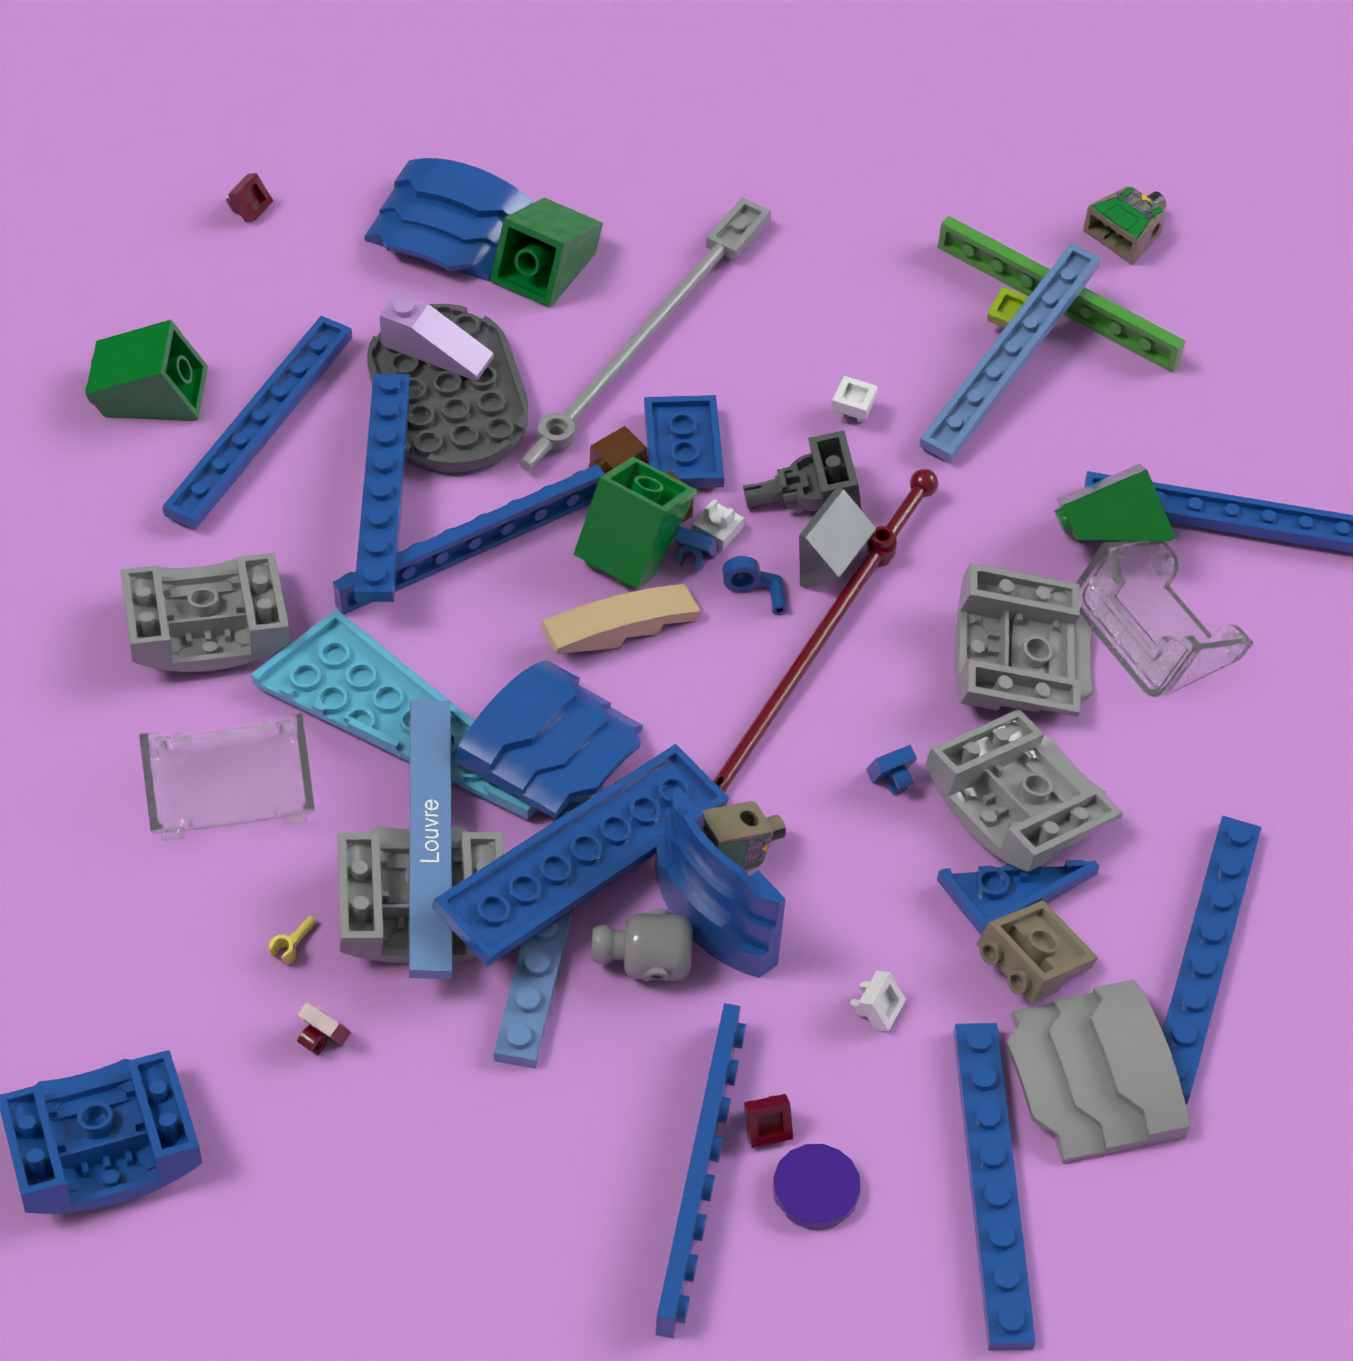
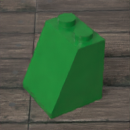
(544, 250)
(147, 375)
(1116, 509)
(633, 521)

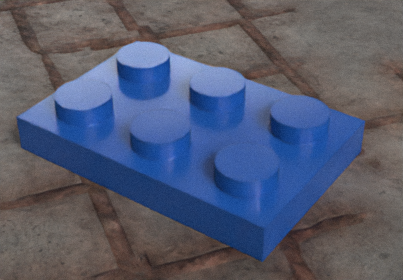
(685, 438)

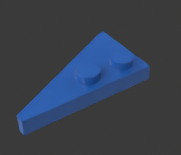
(1006, 889)

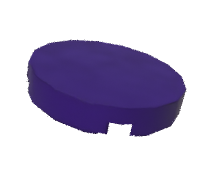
(816, 1186)

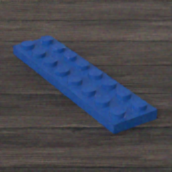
(572, 857)

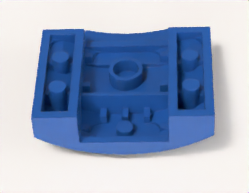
(447, 215)
(548, 739)
(730, 912)
(100, 1136)

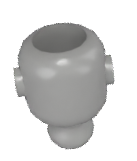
(652, 946)

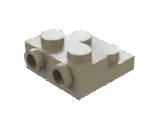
(1034, 951)

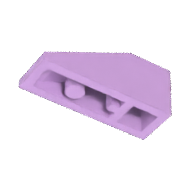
(431, 337)

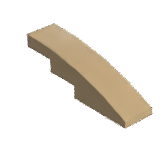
(612, 619)

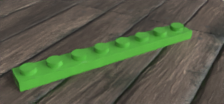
(1087, 309)

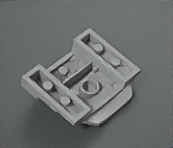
(205, 614)
(1021, 642)
(1018, 791)
(376, 888)
(1098, 1072)

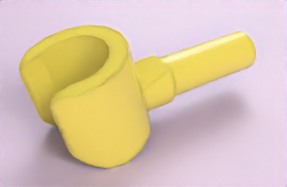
(291, 941)

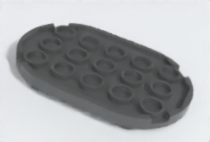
(454, 419)

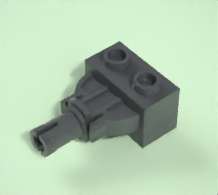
(810, 477)

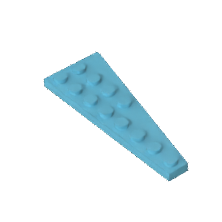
(367, 692)

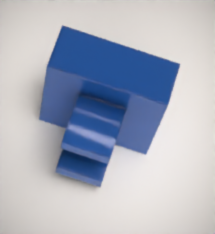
(694, 543)
(894, 768)

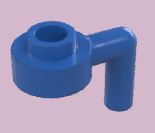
(744, 575)

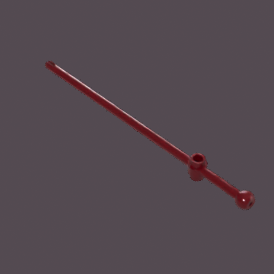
(879, 551)

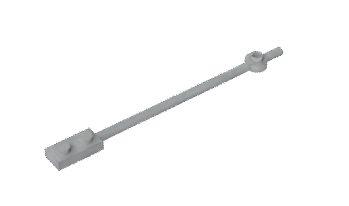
(727, 239)

